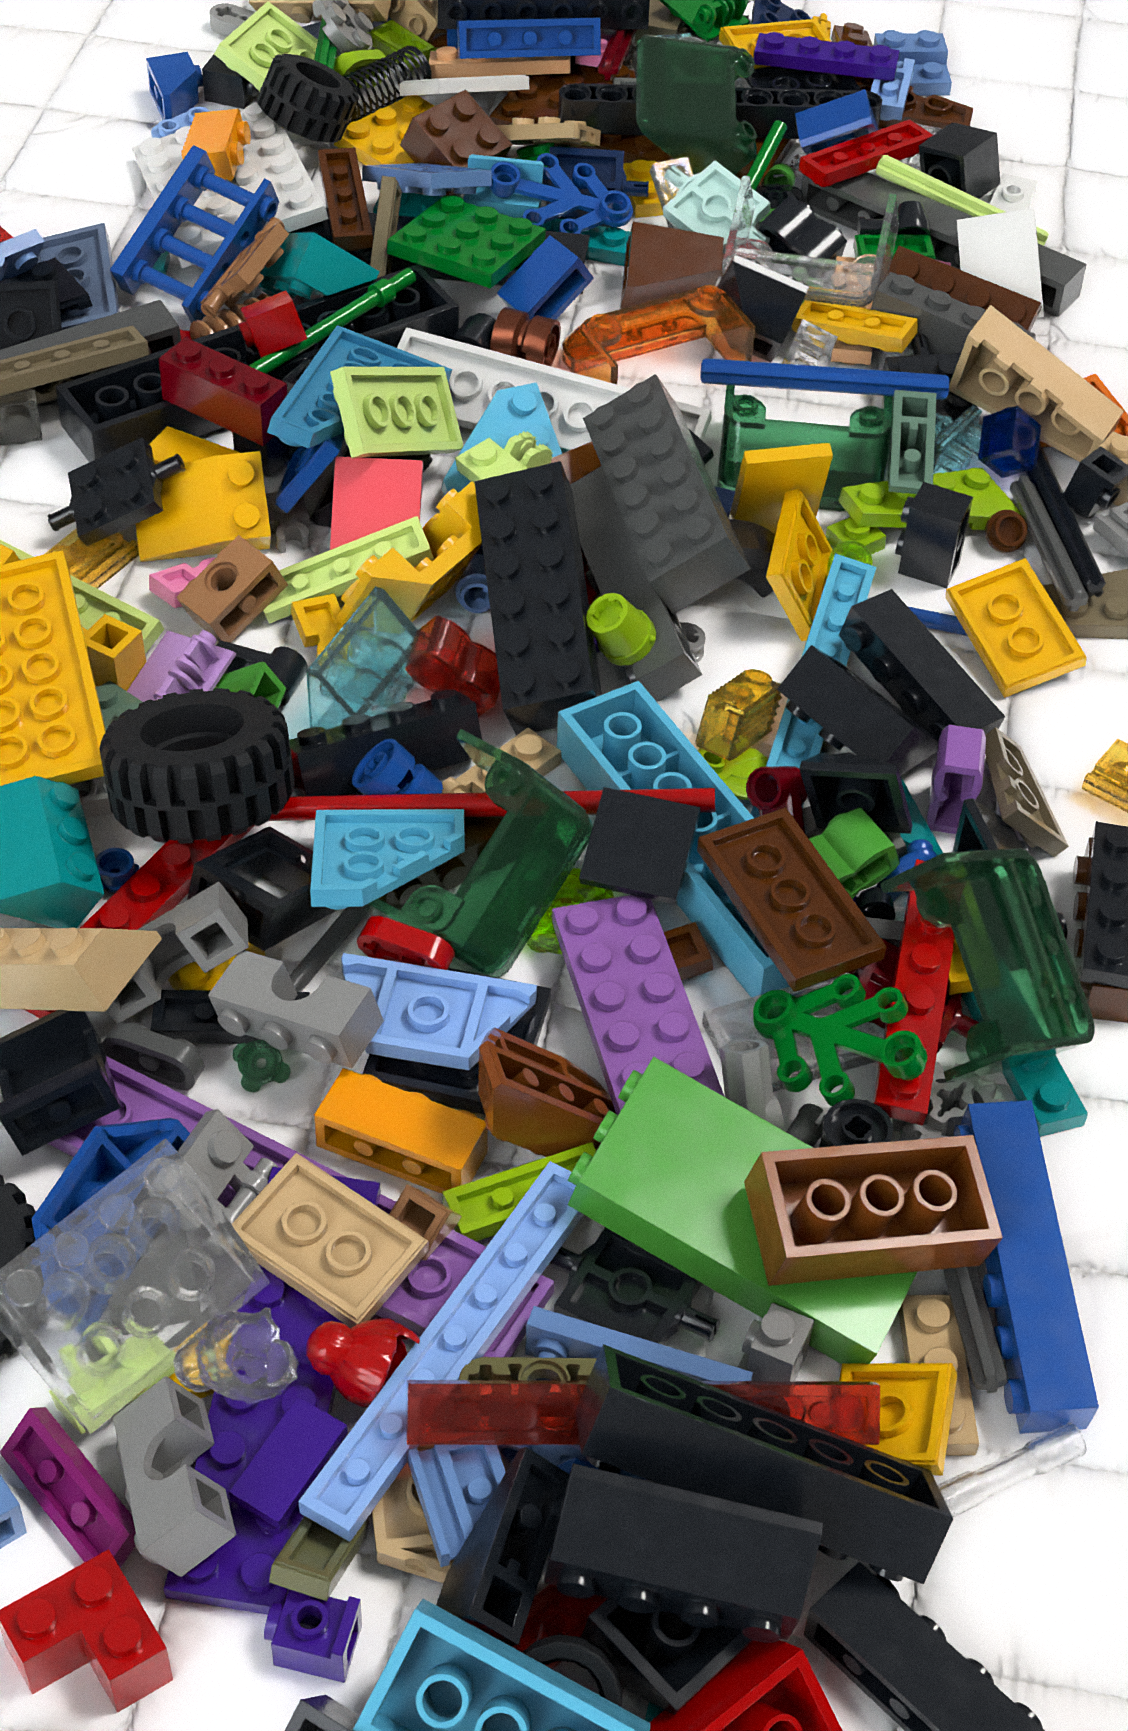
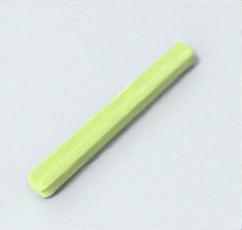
(939, 191)

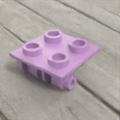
(181, 666)

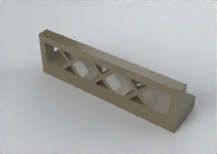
(68, 360)

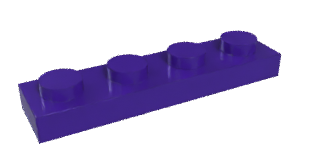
(826, 56)

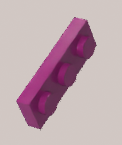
(69, 1487)

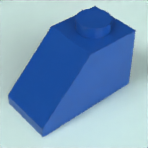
(173, 83)

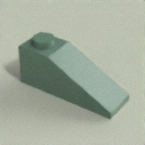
(911, 441)

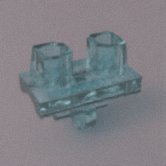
(954, 437)

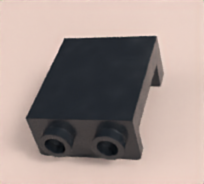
(53, 1079)

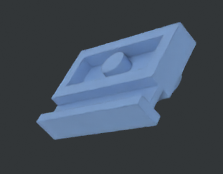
(454, 1490)

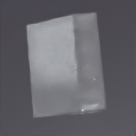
(125, 1285)

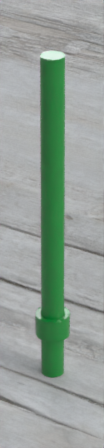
(378, 295)

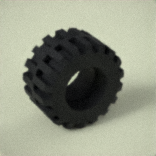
(307, 98)

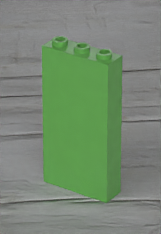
(676, 1187)

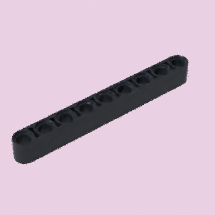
(613, 106)

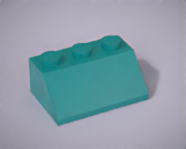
(314, 268)
(46, 854)

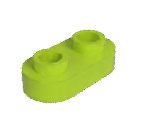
(356, 60)

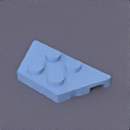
(434, 1011)

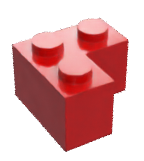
(84, 1620)

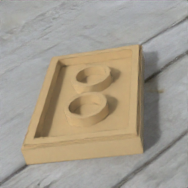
(328, 1241)

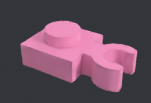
(172, 581)

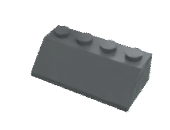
(939, 316)

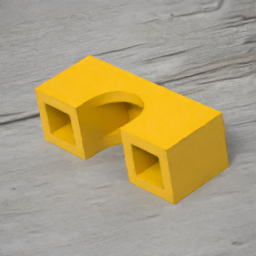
(114, 651)

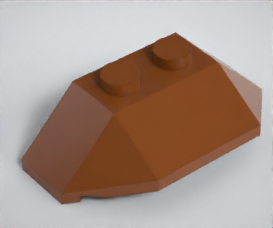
(538, 1096)

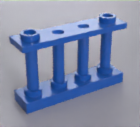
(526, 38)
(176, 206)

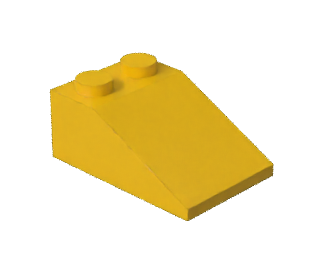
(208, 509)

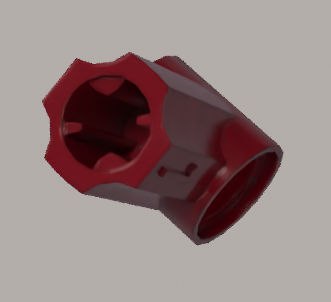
(791, 793)

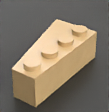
(1010, 368)

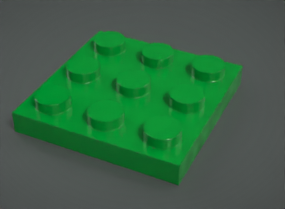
(466, 241)

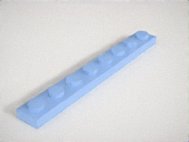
(459, 1333)

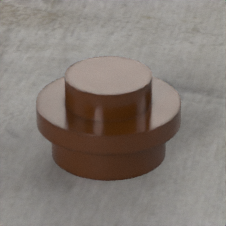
(1006, 531)

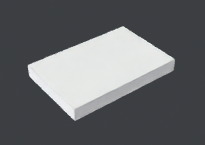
(457, 85)
(1003, 251)

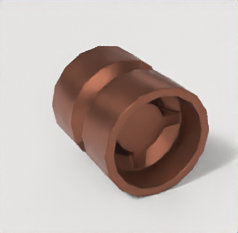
(526, 338)

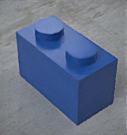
(546, 281)

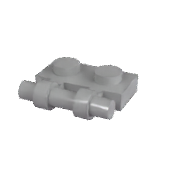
(217, 1156)

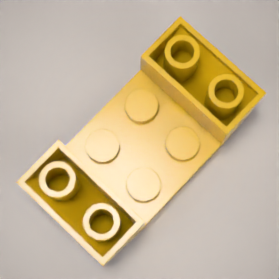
(453, 540)

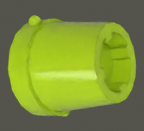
(620, 629)

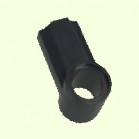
(283, 661)

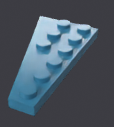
(310, 410)

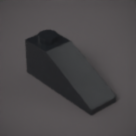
(507, 1550)

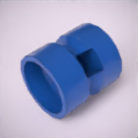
(392, 770)

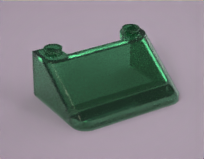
(690, 101)

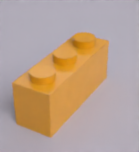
(400, 1132)

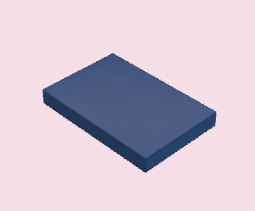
(304, 468)

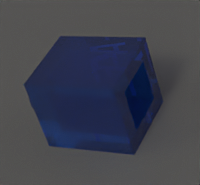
(1009, 442)

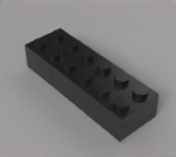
(537, 595)
(749, 1454)

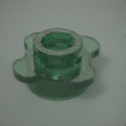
(254, 1077)

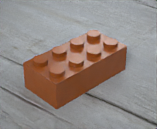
(871, 1209)

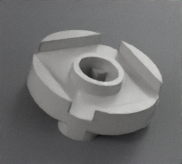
(344, 25)

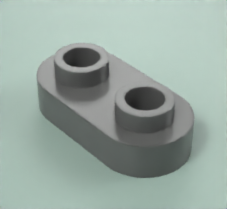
(154, 1055)

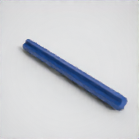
(820, 378)

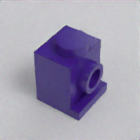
(316, 1651)

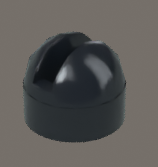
(879, 904)

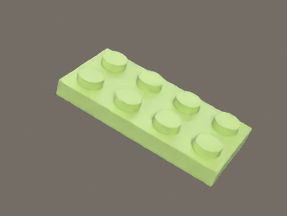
(396, 411)

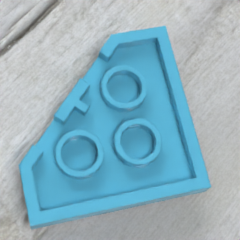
(508, 415)
(378, 850)

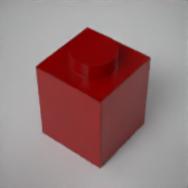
(272, 324)

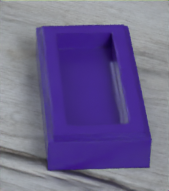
(288, 1462)

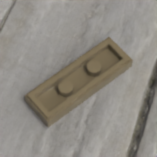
(386, 224)

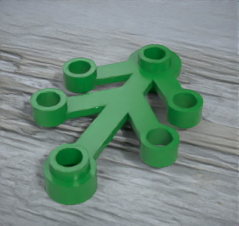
(781, 1015)

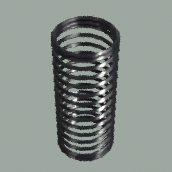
(401, 66)

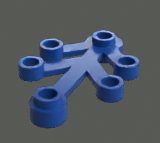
(604, 207)

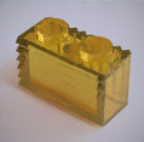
(738, 714)

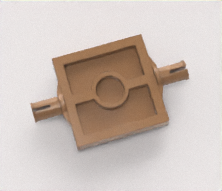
(244, 272)

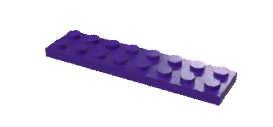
(240, 1569)

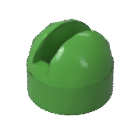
(780, 169)

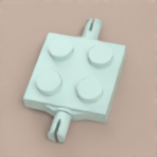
(708, 202)

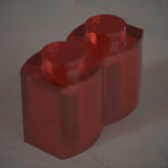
(448, 659)

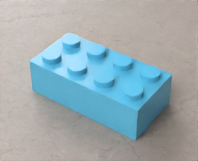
(466, 1680)

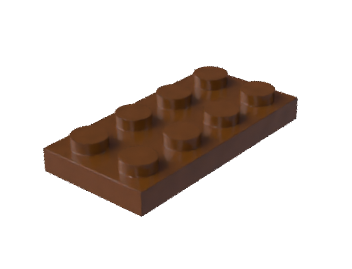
(791, 899)

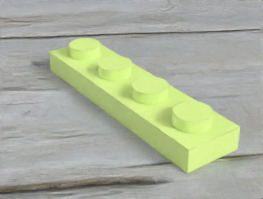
(336, 568)

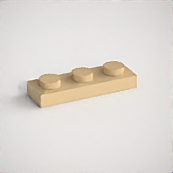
(933, 1336)

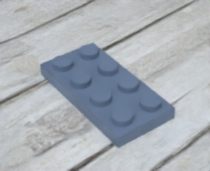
(88, 259)

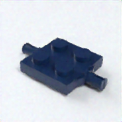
(608, 169)

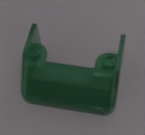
(857, 449)
(514, 873)
(1010, 953)

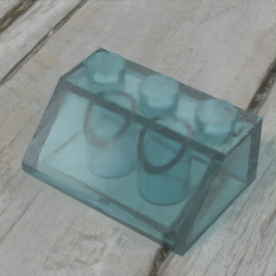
(362, 664)

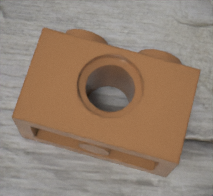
(232, 590)

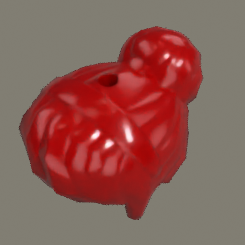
(358, 1356)

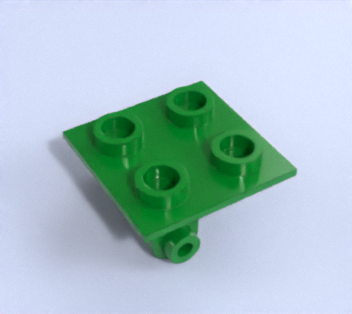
(708, 16)

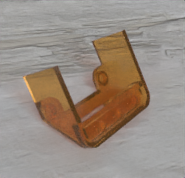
(658, 325)

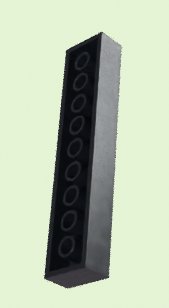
(127, 399)

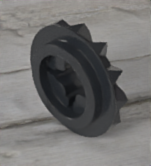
(778, 193)

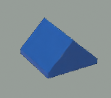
(835, 122)

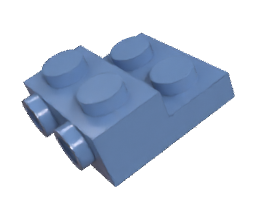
(930, 58)

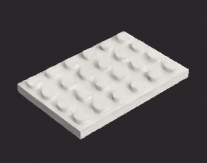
(267, 157)

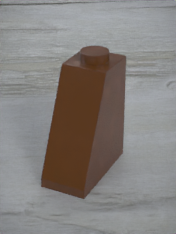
(668, 262)

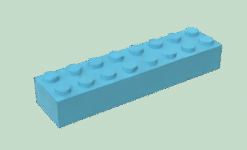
(632, 744)

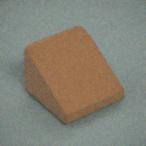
(425, 1216)

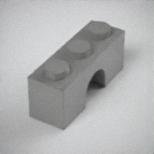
(199, 930)
(328, 1025)
(174, 1508)

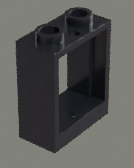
(277, 859)

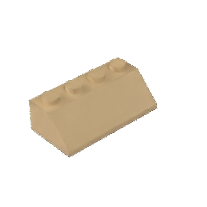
(69, 966)

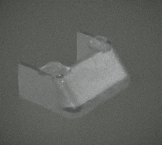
(827, 279)

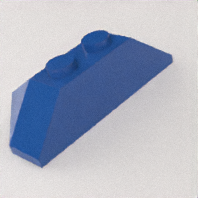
(99, 1161)

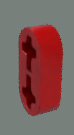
(403, 943)

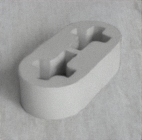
(227, 18)

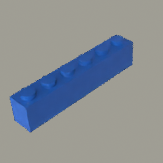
(1030, 1275)

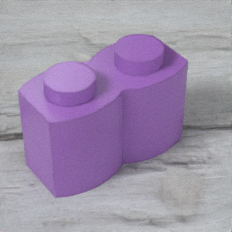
(955, 775)

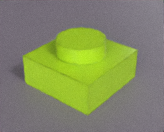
(848, 530)

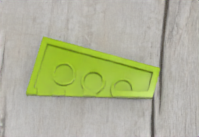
(877, 507)

